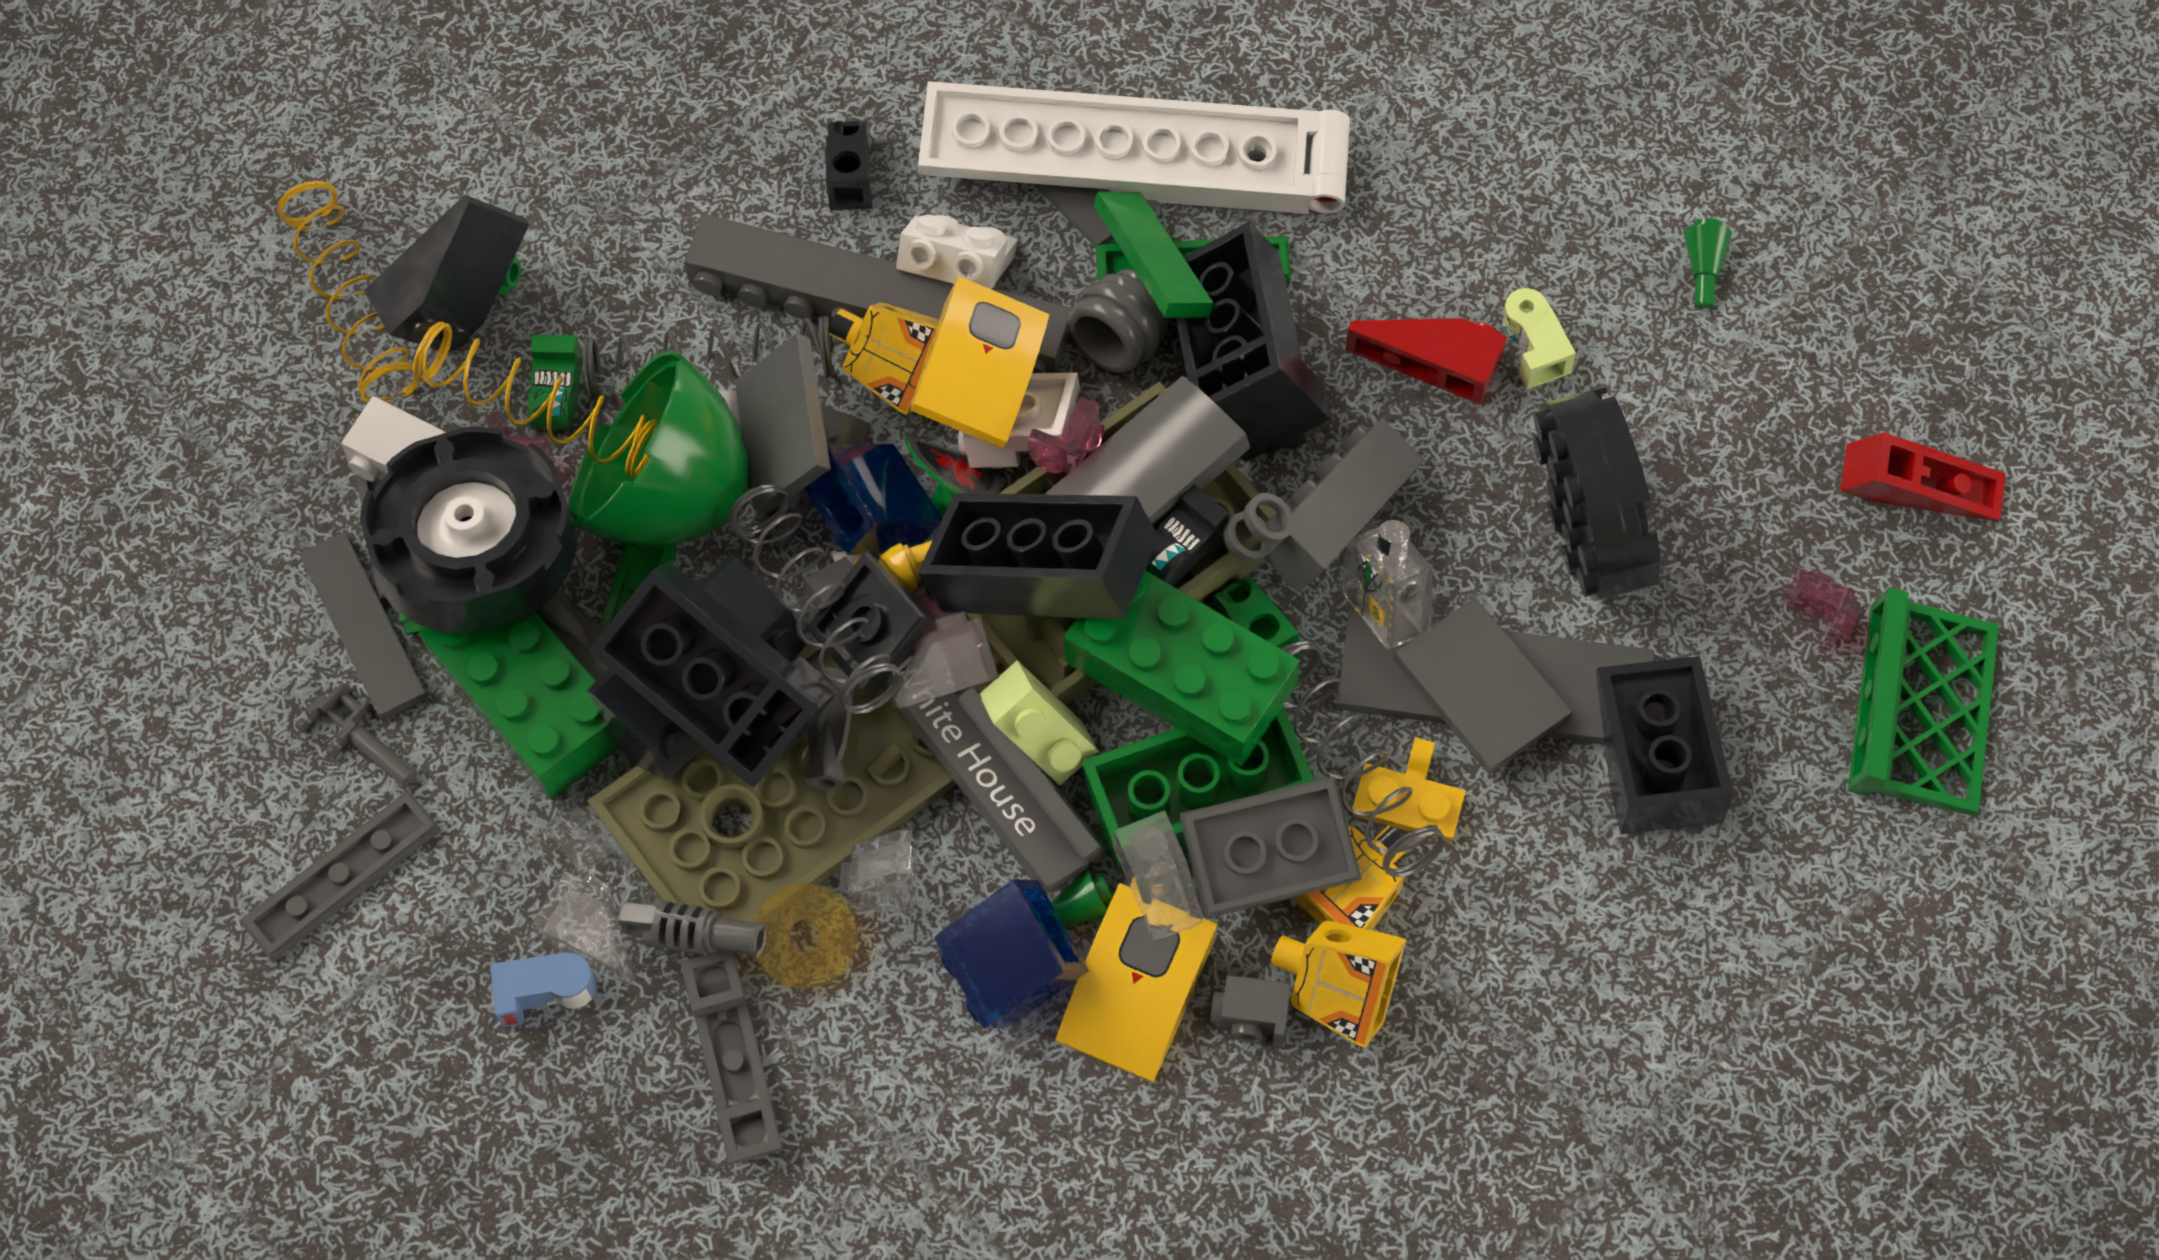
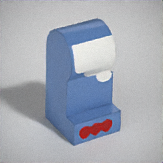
(540, 982)

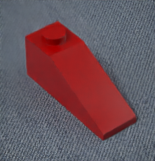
(1437, 351)
(1921, 477)

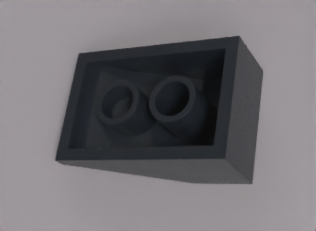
(449, 273)
(1662, 746)

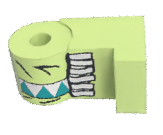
(1540, 337)

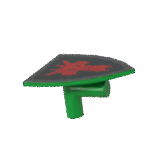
(952, 472)

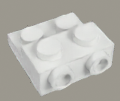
(946, 250)
(1045, 407)

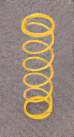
(299, 223)
(639, 434)

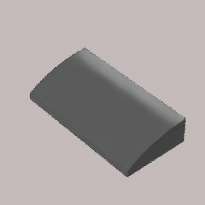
(1161, 453)

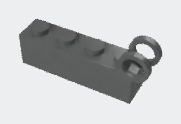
(1328, 512)

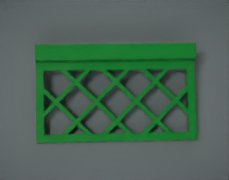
(1880, 698)

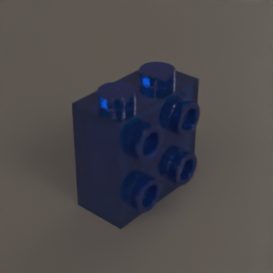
(872, 499)
(1010, 954)

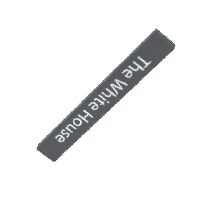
(979, 770)

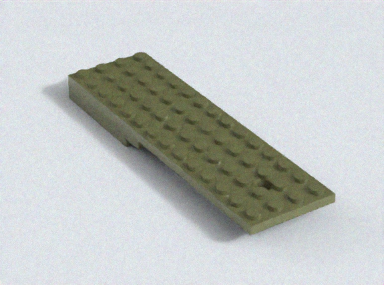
(887, 766)

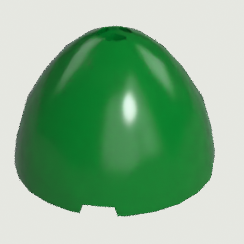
(692, 467)

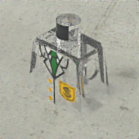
(1388, 583)

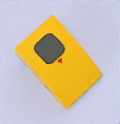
(979, 362)
(1134, 989)

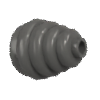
(1117, 323)

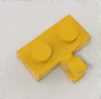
(1427, 805)

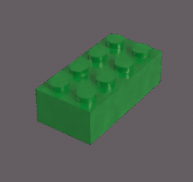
(1187, 667)
(529, 696)
(1184, 775)

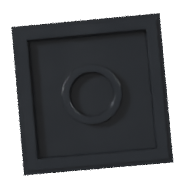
(892, 613)

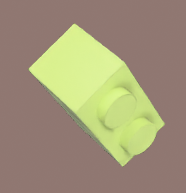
(1038, 722)

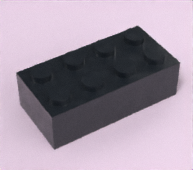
(1039, 555)

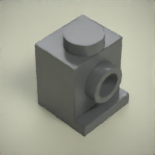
(1252, 1009)

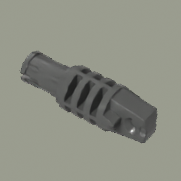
(690, 929)

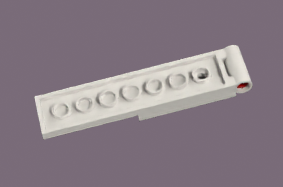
(1139, 145)

